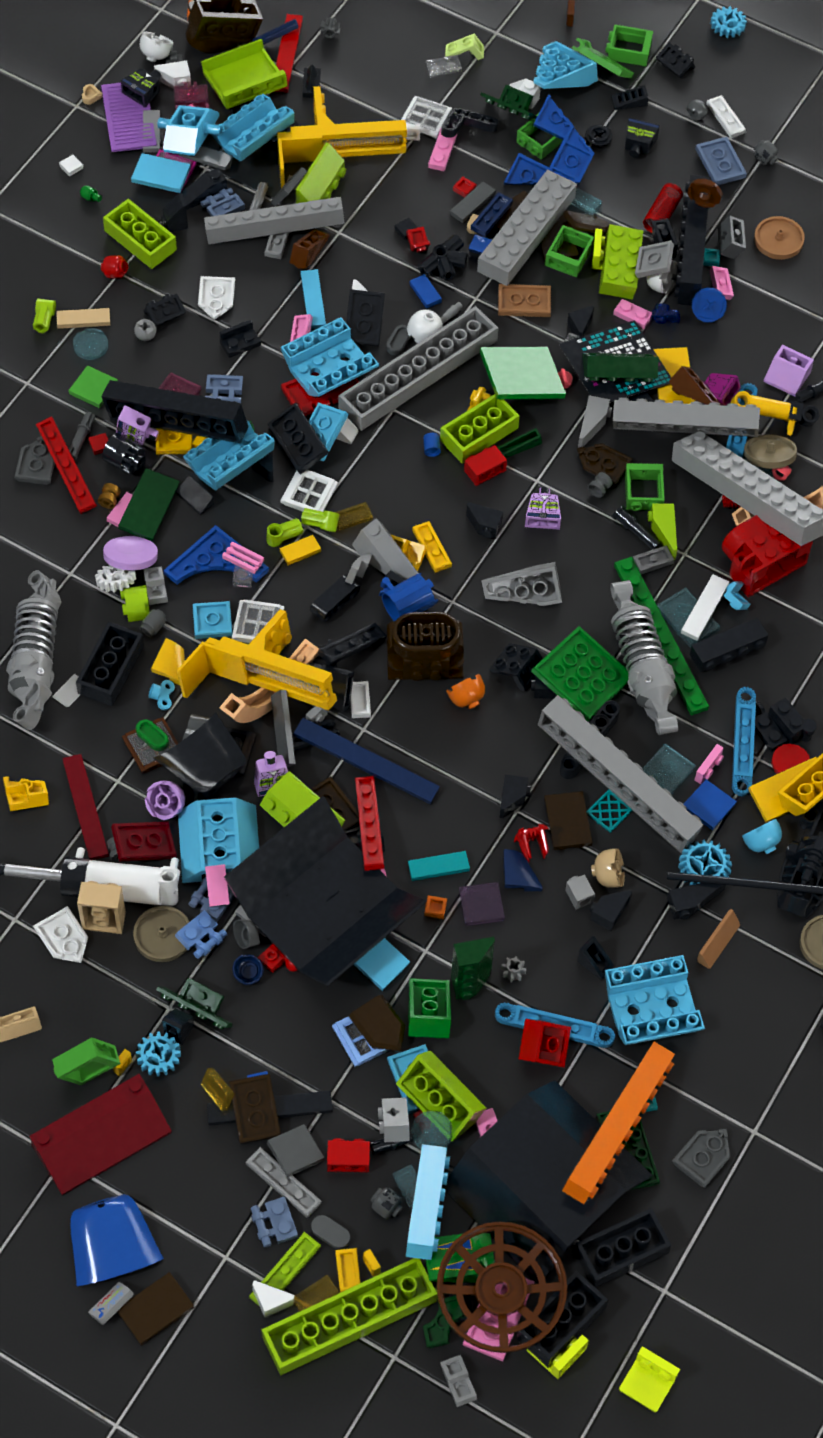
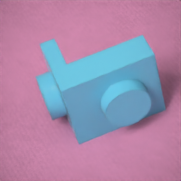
(736, 600)

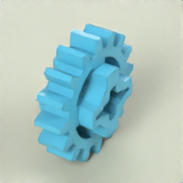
(728, 22)
(165, 1047)

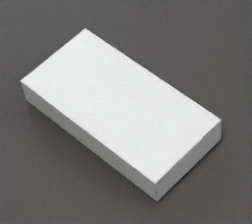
(360, 700)

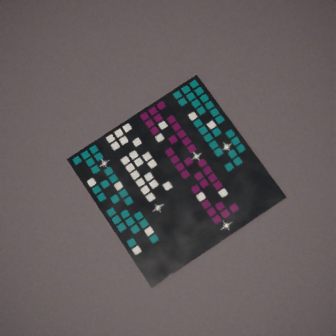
(618, 339)

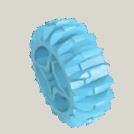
(691, 861)

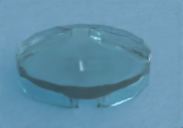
(90, 344)
(431, 1129)

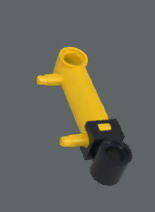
(790, 412)

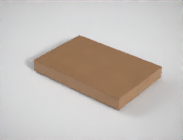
(524, 300)

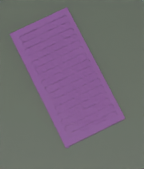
(125, 120)

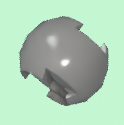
(145, 330)

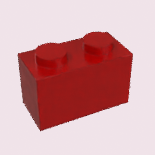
(485, 465)
(348, 1155)

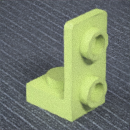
(464, 44)

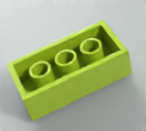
(139, 233)
(620, 261)
(479, 428)

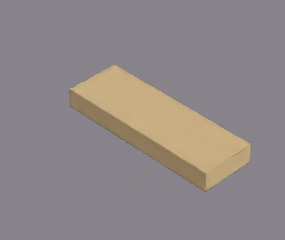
(83, 318)

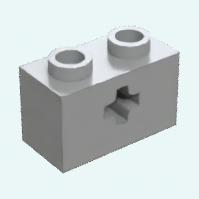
(394, 1119)

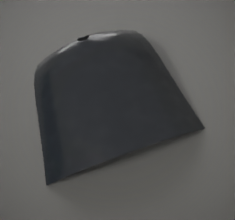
(205, 757)

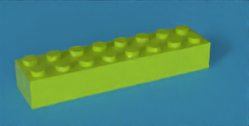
(349, 1315)

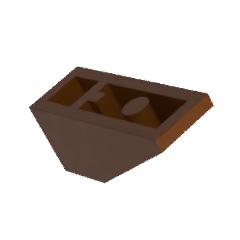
(308, 248)
(690, 385)

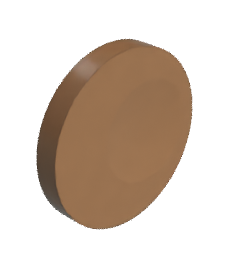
(779, 237)

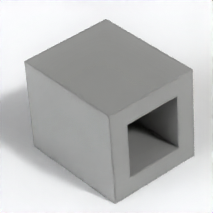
(580, 891)

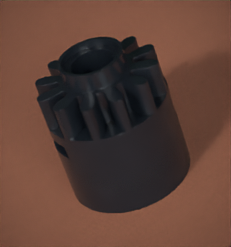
(124, 454)

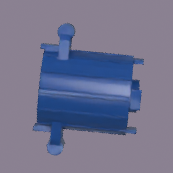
(407, 596)

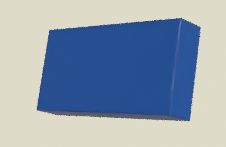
(425, 291)

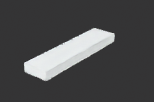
(705, 607)

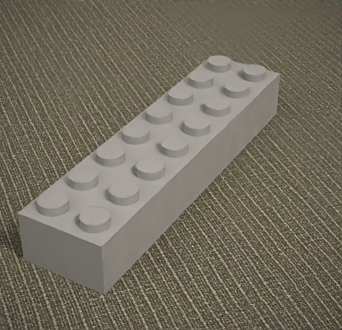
(526, 227)
(686, 417)

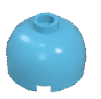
(764, 837)

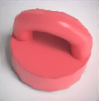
(566, 378)
(784, 470)

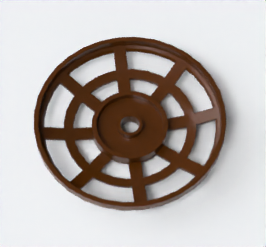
(504, 1274)

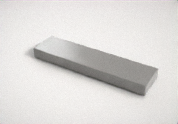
(289, 1186)

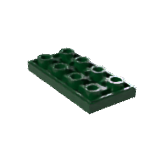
(148, 504)
(639, 1149)

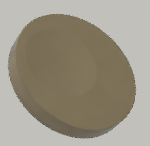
(770, 451)
(156, 933)
(812, 941)

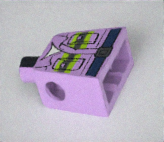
(135, 426)
(543, 510)
(268, 772)

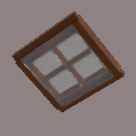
(142, 752)

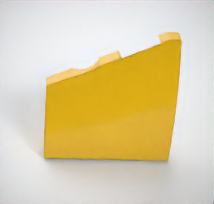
(414, 551)
(169, 660)
(25, 794)

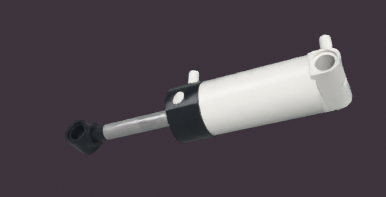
(138, 882)

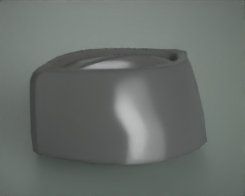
(245, 933)

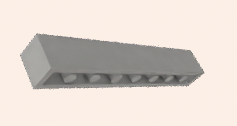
(274, 220)

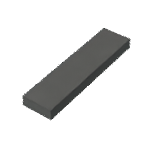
(283, 727)

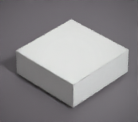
(71, 165)

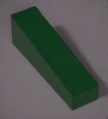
(521, 443)

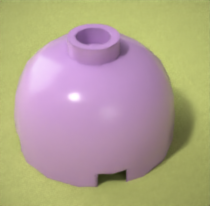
(165, 799)

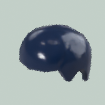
(247, 969)

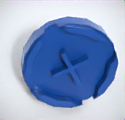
(709, 304)

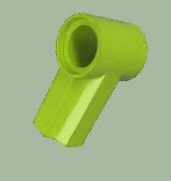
(44, 311)
(324, 520)
(283, 532)

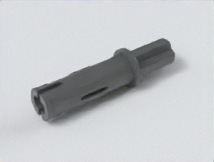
(81, 434)

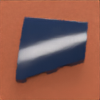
(518, 872)

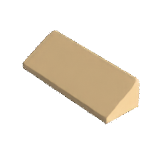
(19, 1024)

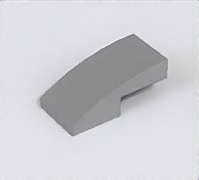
(358, 567)
(155, 585)
(458, 1380)

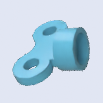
(161, 693)

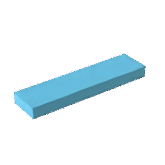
(313, 297)

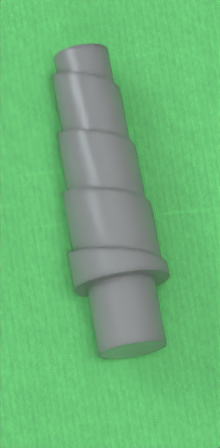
(452, 311)

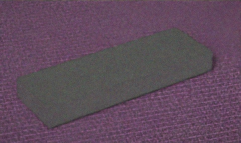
(472, 202)

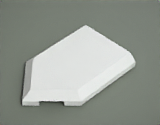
(216, 295)
(63, 935)

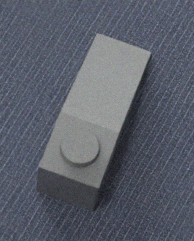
(594, 418)

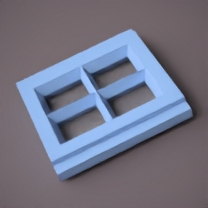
(354, 1042)

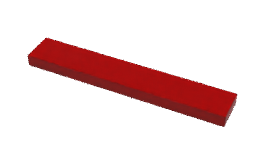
(288, 50)
(66, 465)
(369, 823)

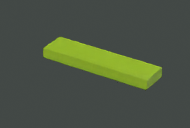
(290, 1264)

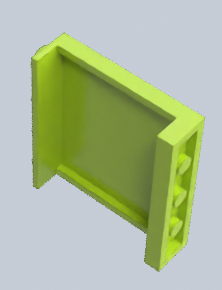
(243, 74)

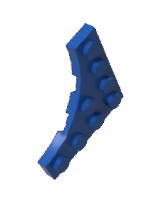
(206, 556)

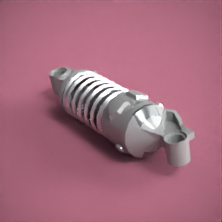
(32, 654)
(648, 670)

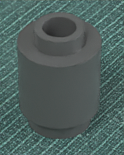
(153, 622)

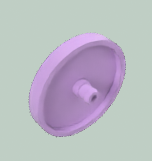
(130, 553)

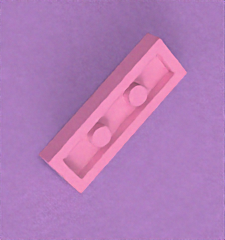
(441, 152)

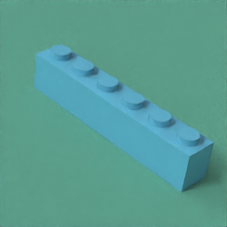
(426, 1202)

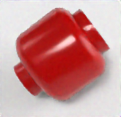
(114, 266)

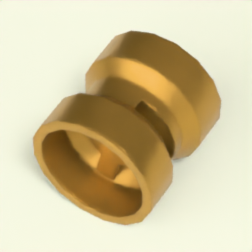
(109, 495)

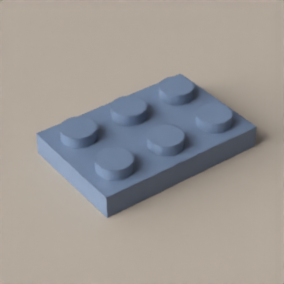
(721, 161)

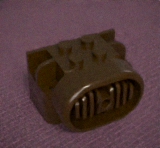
(222, 24)
(425, 647)

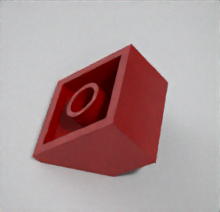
(544, 1043)

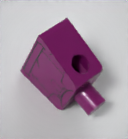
(723, 387)

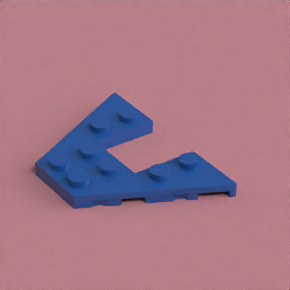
(571, 158)

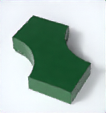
(438, 1329)

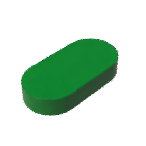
(152, 735)

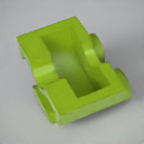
(136, 603)

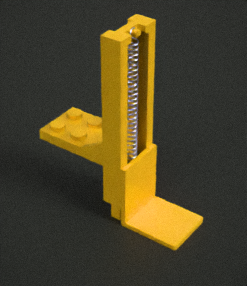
(306, 142)
(254, 665)

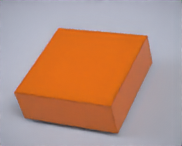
(435, 907)

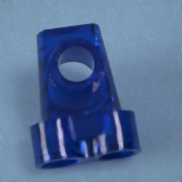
(662, 314)

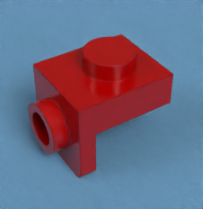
(418, 239)

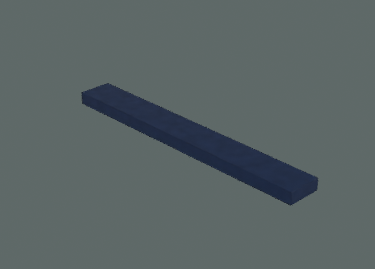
(366, 760)

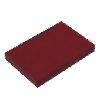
(143, 841)

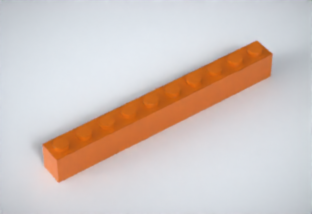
(618, 1124)

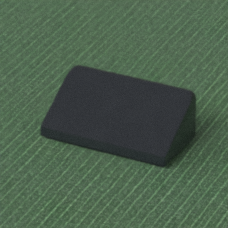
(195, 495)

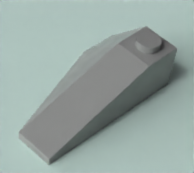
(384, 550)
(529, 585)

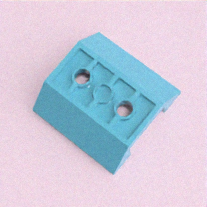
(253, 127)
(322, 353)
(221, 460)
(203, 837)
(648, 989)

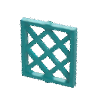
(599, 820)

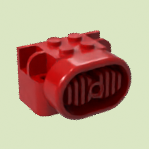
(761, 555)

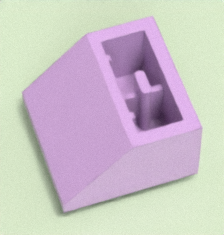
(789, 370)

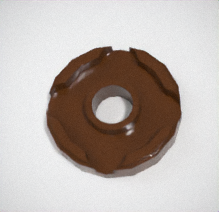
(707, 186)

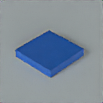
(709, 804)

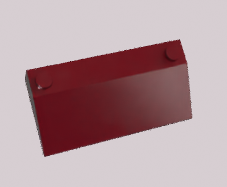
(100, 1134)

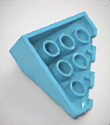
(564, 68)

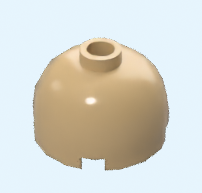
(609, 869)

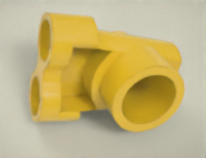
(478, 396)

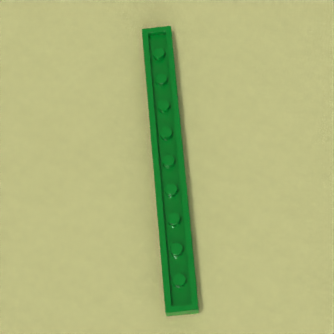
(684, 678)

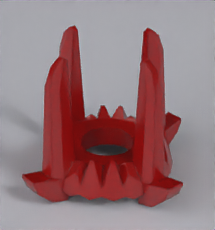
(524, 836)

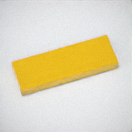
(435, 551)

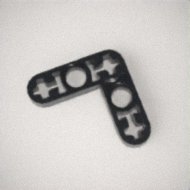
(461, 116)

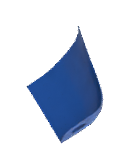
(111, 1240)

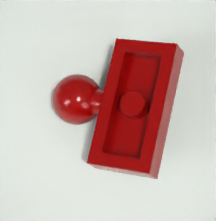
(273, 959)

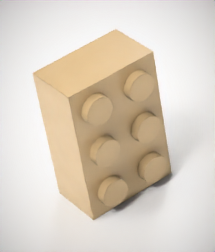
(101, 907)

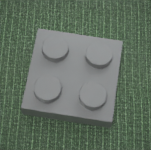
(654, 259)

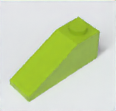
(664, 526)

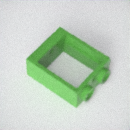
(632, 35)
(531, 145)
(564, 263)
(643, 472)
(86, 1061)

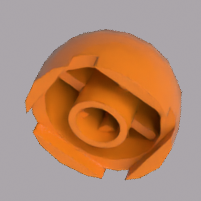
(467, 692)

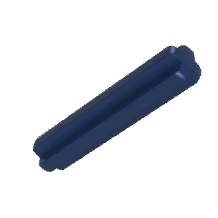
(278, 31)

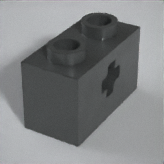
(731, 237)

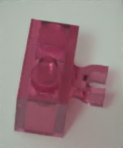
(191, 95)

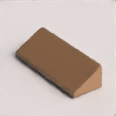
(719, 939)

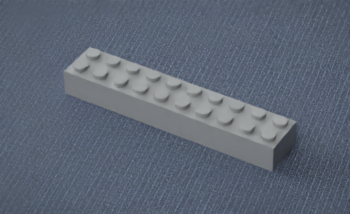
(418, 368)
(749, 487)
(619, 773)

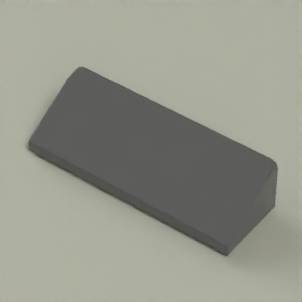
(211, 157)

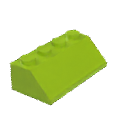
(322, 176)
(289, 799)
(438, 1089)

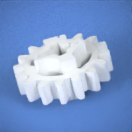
(114, 578)

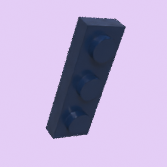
(491, 214)

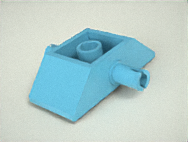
(189, 129)

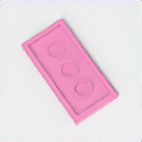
(492, 1320)

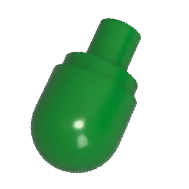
(90, 193)

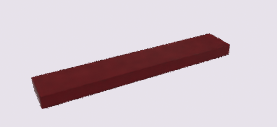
(85, 807)

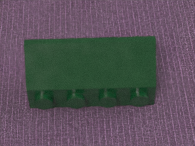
(620, 366)
(471, 966)

